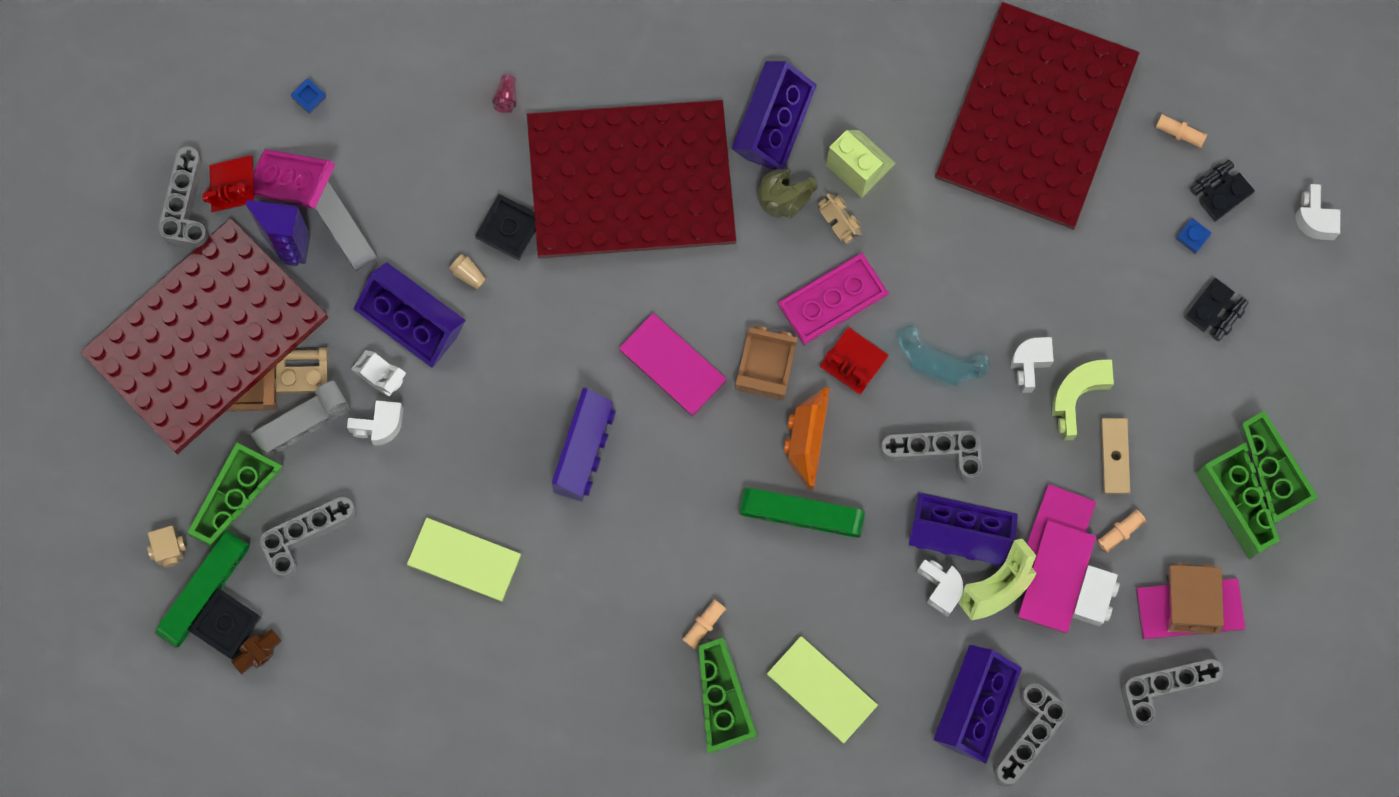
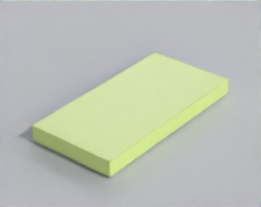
(464, 559)
(822, 690)

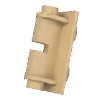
(846, 224)

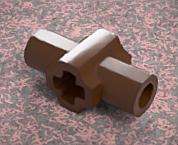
(256, 651)

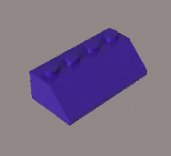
(774, 115)
(282, 229)
(409, 314)
(583, 445)
(962, 529)
(977, 703)

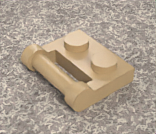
(302, 379)

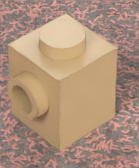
(166, 546)

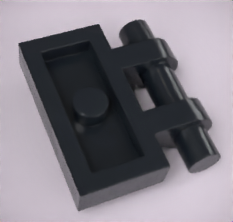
(1227, 196)
(1209, 306)

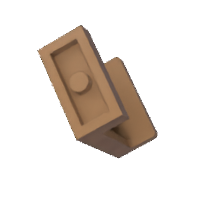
(766, 363)
(260, 397)
(1195, 599)

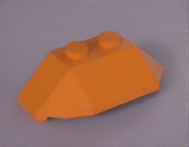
(806, 437)

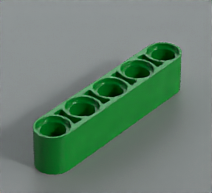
(801, 512)
(200, 589)

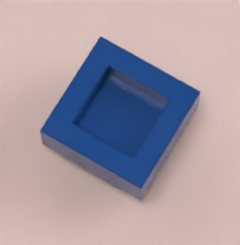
(308, 96)
(1193, 236)

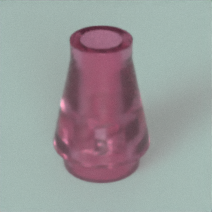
(505, 96)

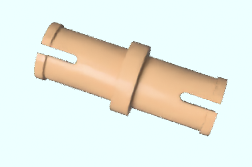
(1181, 131)
(1121, 531)
(704, 624)

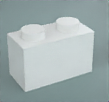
(1096, 596)

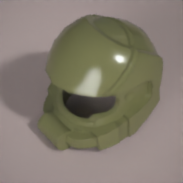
(784, 200)

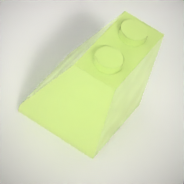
(858, 161)

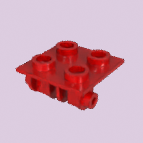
(230, 184)
(854, 361)

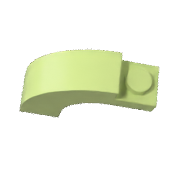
(1085, 378)
(1003, 587)

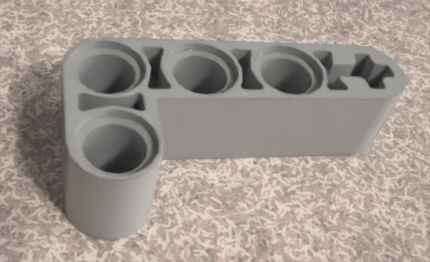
(185, 196)
(344, 229)
(302, 420)
(931, 452)
(310, 532)
(1172, 684)
(1027, 739)

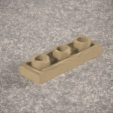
(1115, 441)

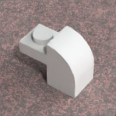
(1315, 221)
(1030, 355)
(378, 372)
(384, 426)
(948, 588)

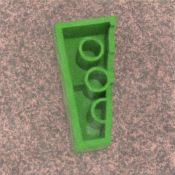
(1276, 469)
(234, 491)
(1240, 500)
(725, 705)

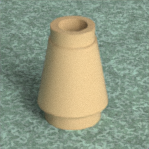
(466, 271)

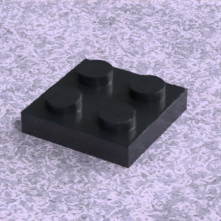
(507, 227)
(225, 623)

